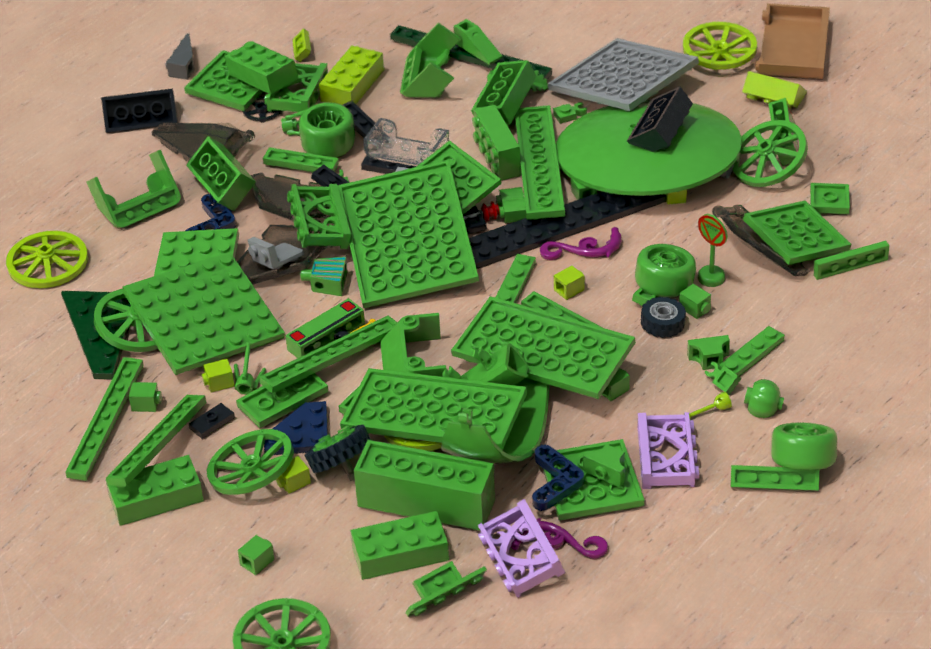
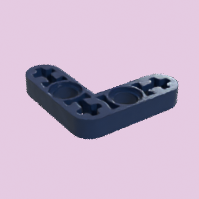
(222, 220)
(561, 479)

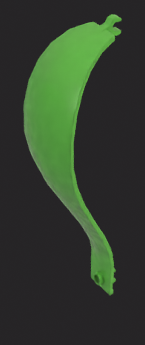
(475, 442)

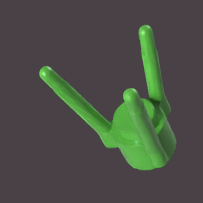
(290, 124)
(245, 382)

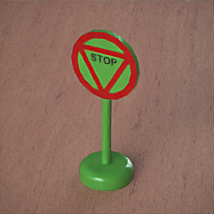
(716, 234)

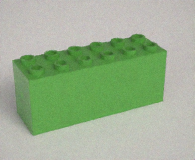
(424, 481)

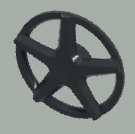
(261, 109)

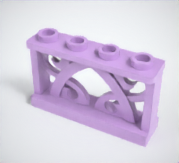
(652, 472)
(546, 559)

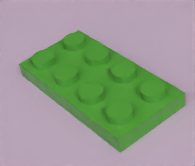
(265, 407)

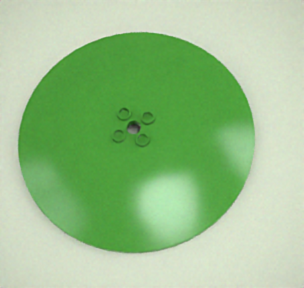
(599, 157)

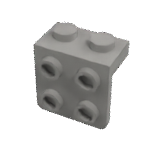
(271, 255)

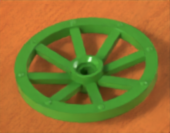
(768, 150)
(131, 320)
(251, 465)
(282, 637)

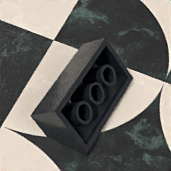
(139, 110)
(661, 120)

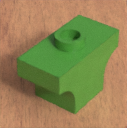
(708, 350)
(606, 464)

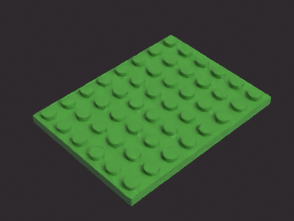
(407, 234)

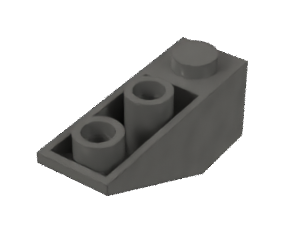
(181, 62)

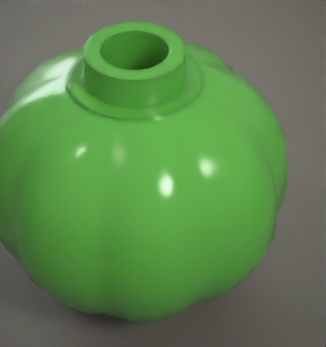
(763, 398)

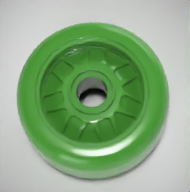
(664, 270)
(804, 446)

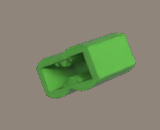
(511, 204)

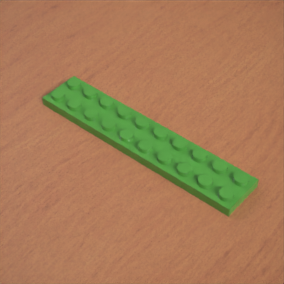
(539, 163)

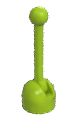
(721, 402)

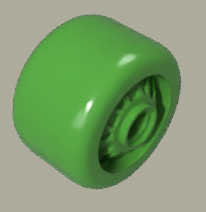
(327, 130)

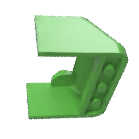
(422, 67)
(161, 195)
(410, 329)

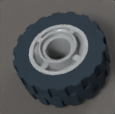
(663, 317)

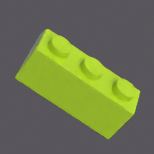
(772, 89)

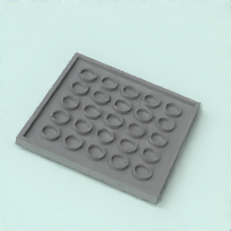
(623, 74)

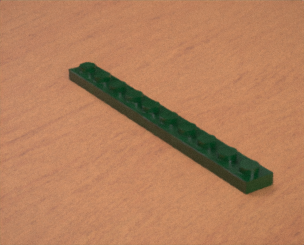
(413, 37)

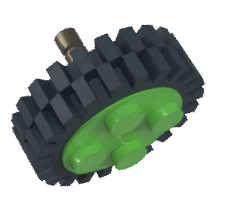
(338, 450)

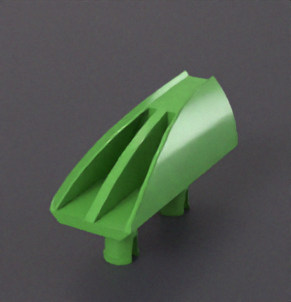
(501, 367)

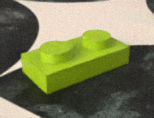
(301, 45)

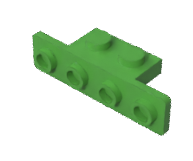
(440, 583)

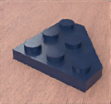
(303, 427)

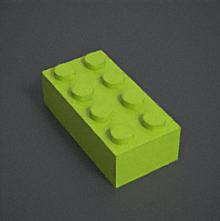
(351, 76)

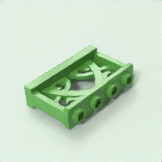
(295, 101)
(331, 235)

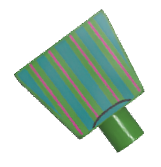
(327, 275)

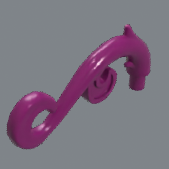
(583, 249)
(562, 534)

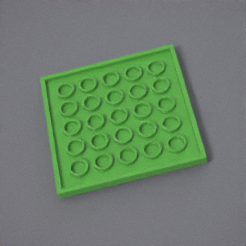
(202, 312)

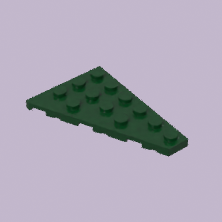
(100, 355)

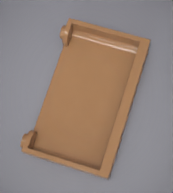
(794, 41)

